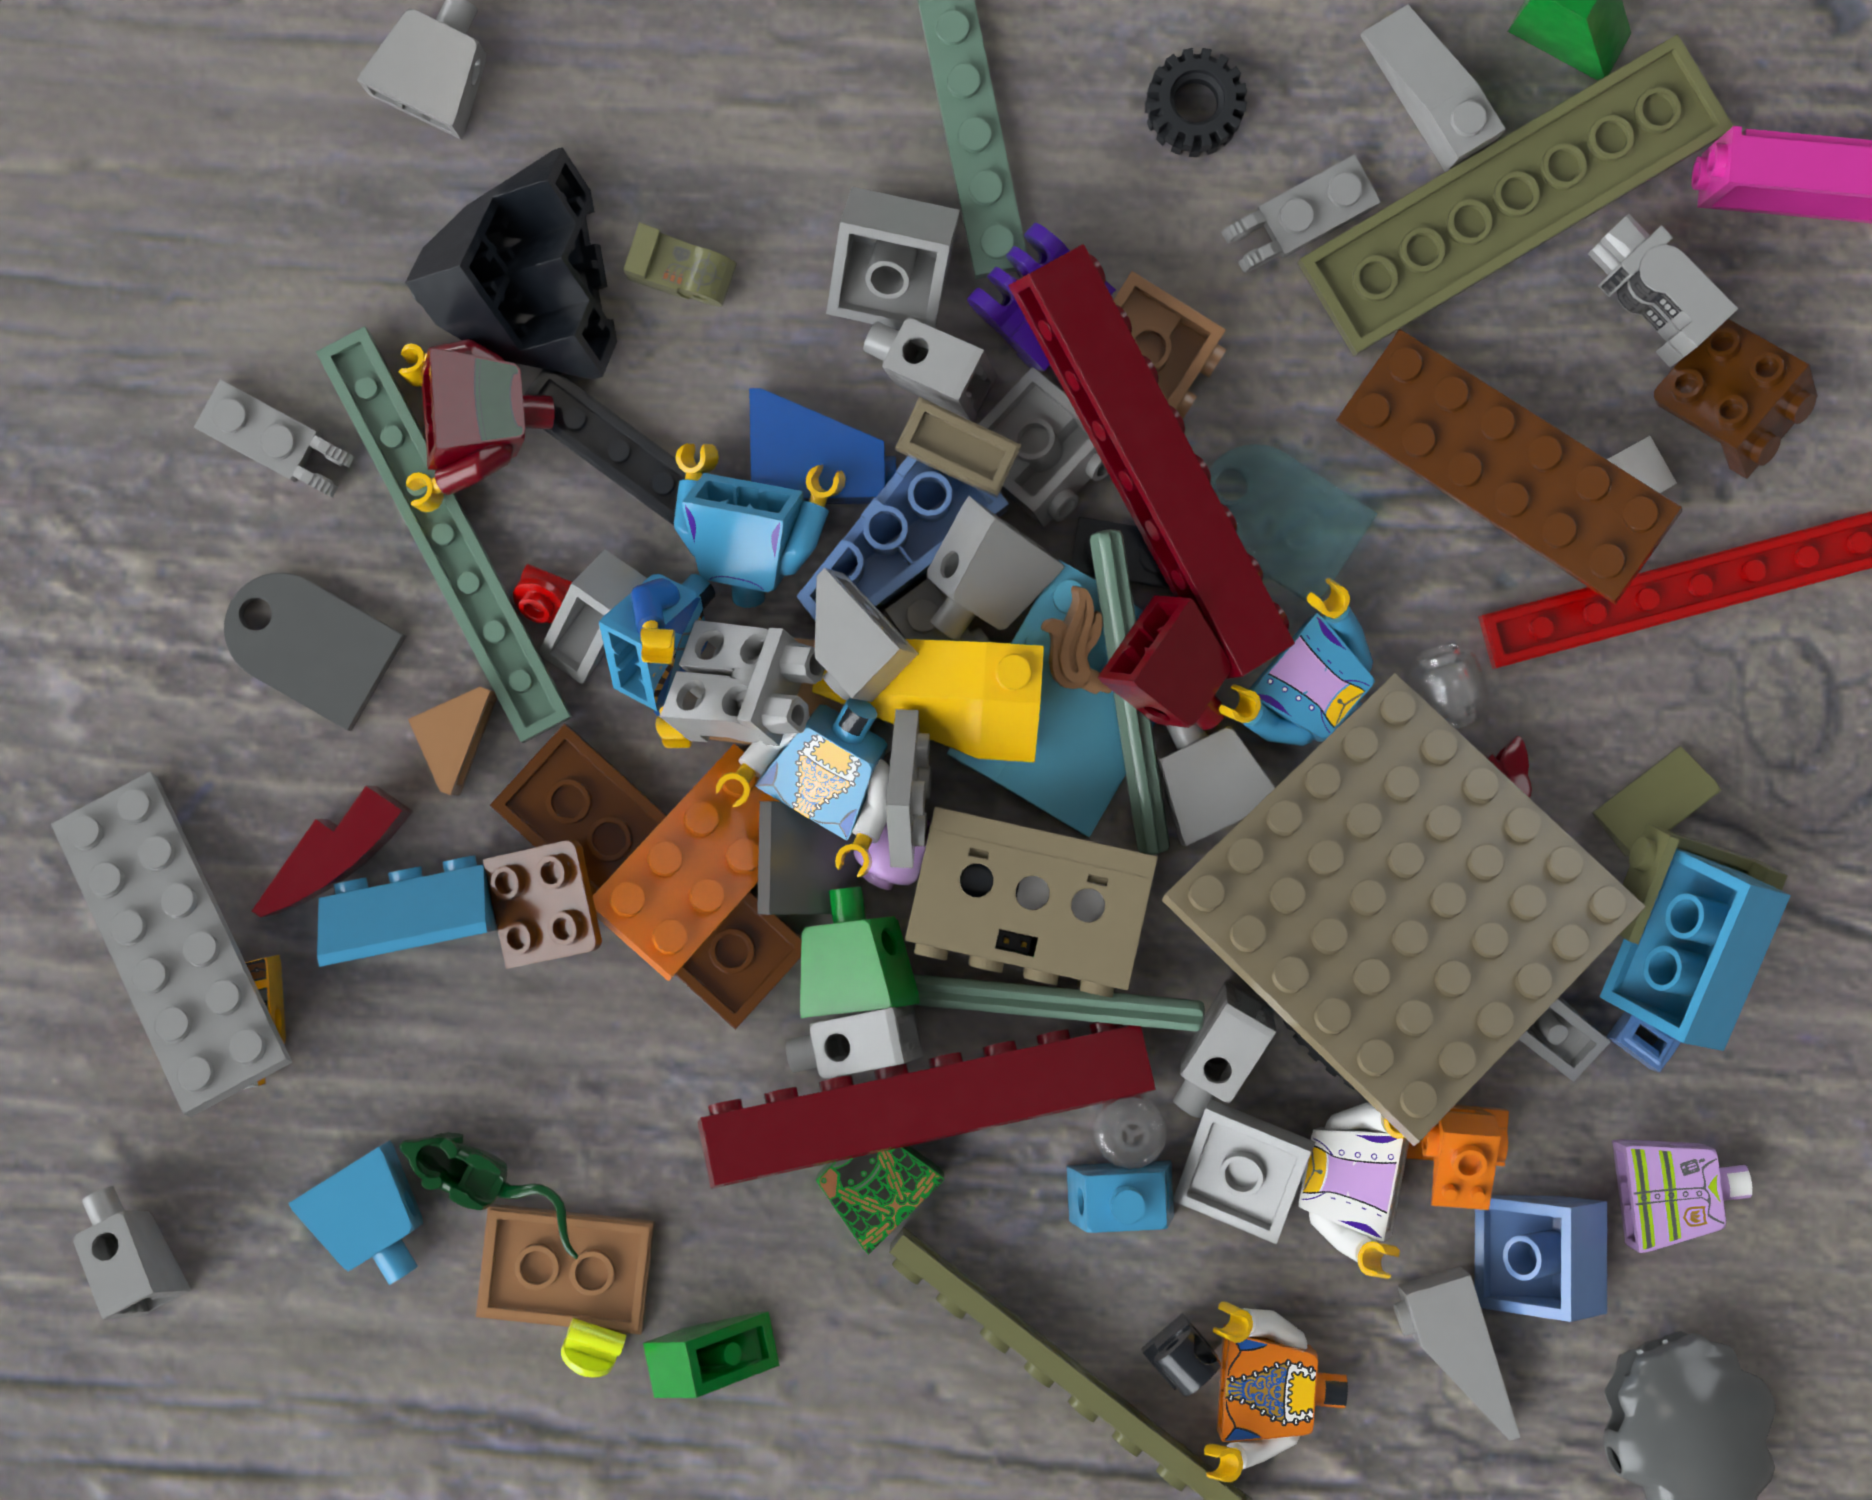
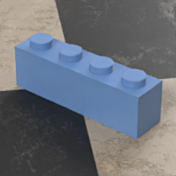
(899, 533)

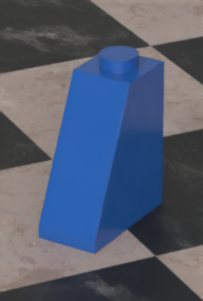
(794, 439)

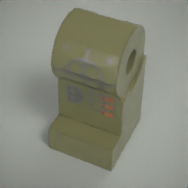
(678, 267)

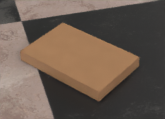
(536, 1281)

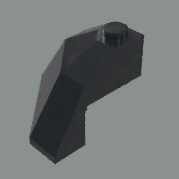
(523, 273)

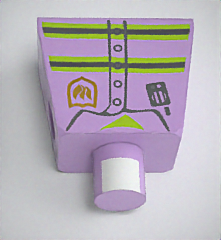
(1673, 1191)

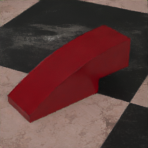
(333, 852)

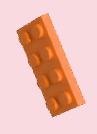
(687, 871)

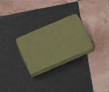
(1657, 797)

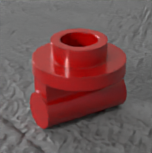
(540, 594)

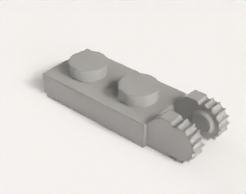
(1306, 212)
(267, 436)

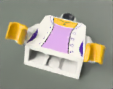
(1356, 1184)

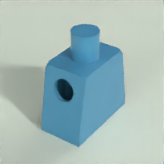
(1120, 1197)
(364, 1213)

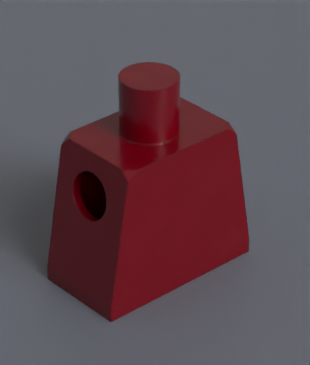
(1170, 665)

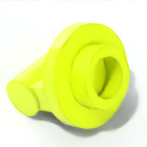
(591, 1348)

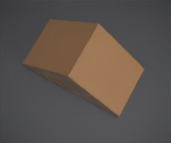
(452, 735)

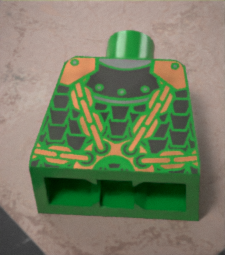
(878, 1191)

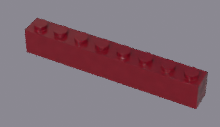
(1150, 456)
(923, 1105)

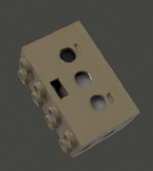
(1030, 901)

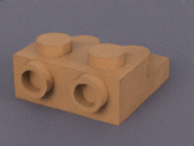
(1172, 337)

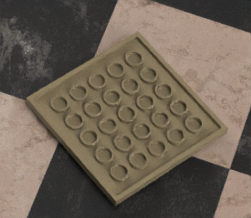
(1403, 907)

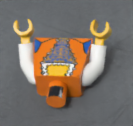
(1266, 1389)

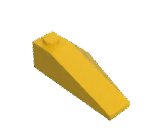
(968, 696)

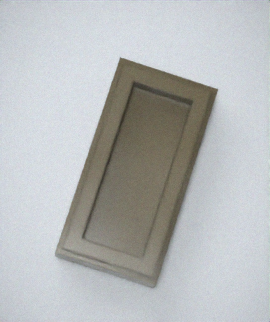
(958, 447)

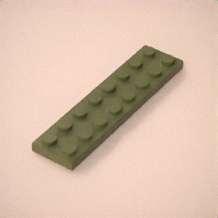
(1515, 195)

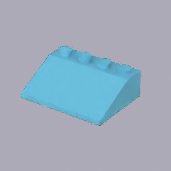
(1078, 731)

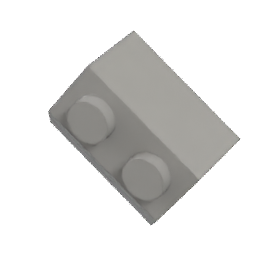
(891, 259)

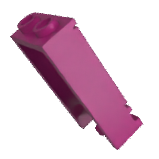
(1786, 175)

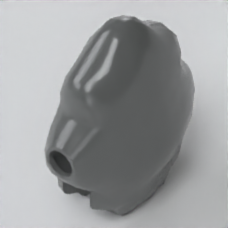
(1689, 1421)

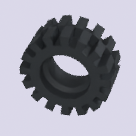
(1202, 70)

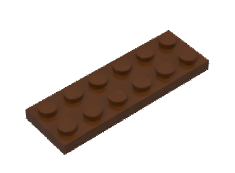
(1509, 466)
(582, 797)

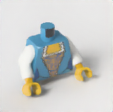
(827, 774)

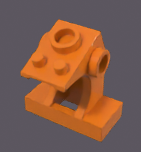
(1465, 1155)

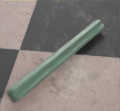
(1134, 727)
(1060, 1003)

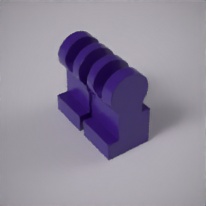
(1007, 316)

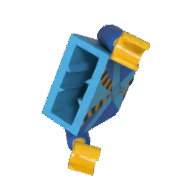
(647, 640)

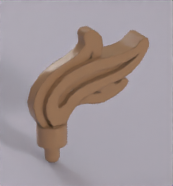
(1073, 642)

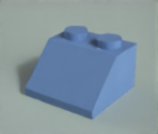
(1542, 1256)

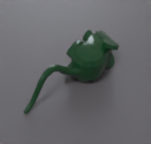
(473, 1176)

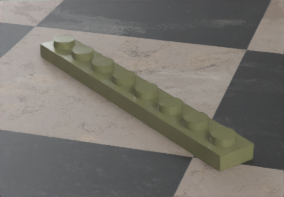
(1051, 1364)

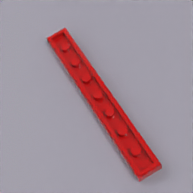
(1680, 591)

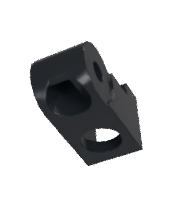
(1182, 1356)

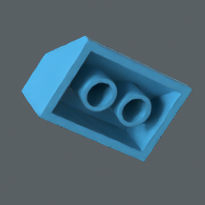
(405, 912)
(1697, 951)

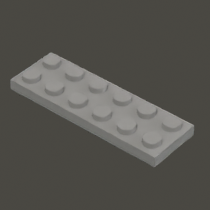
(171, 944)

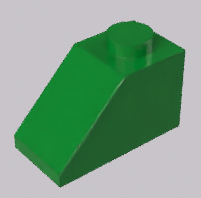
(710, 1355)

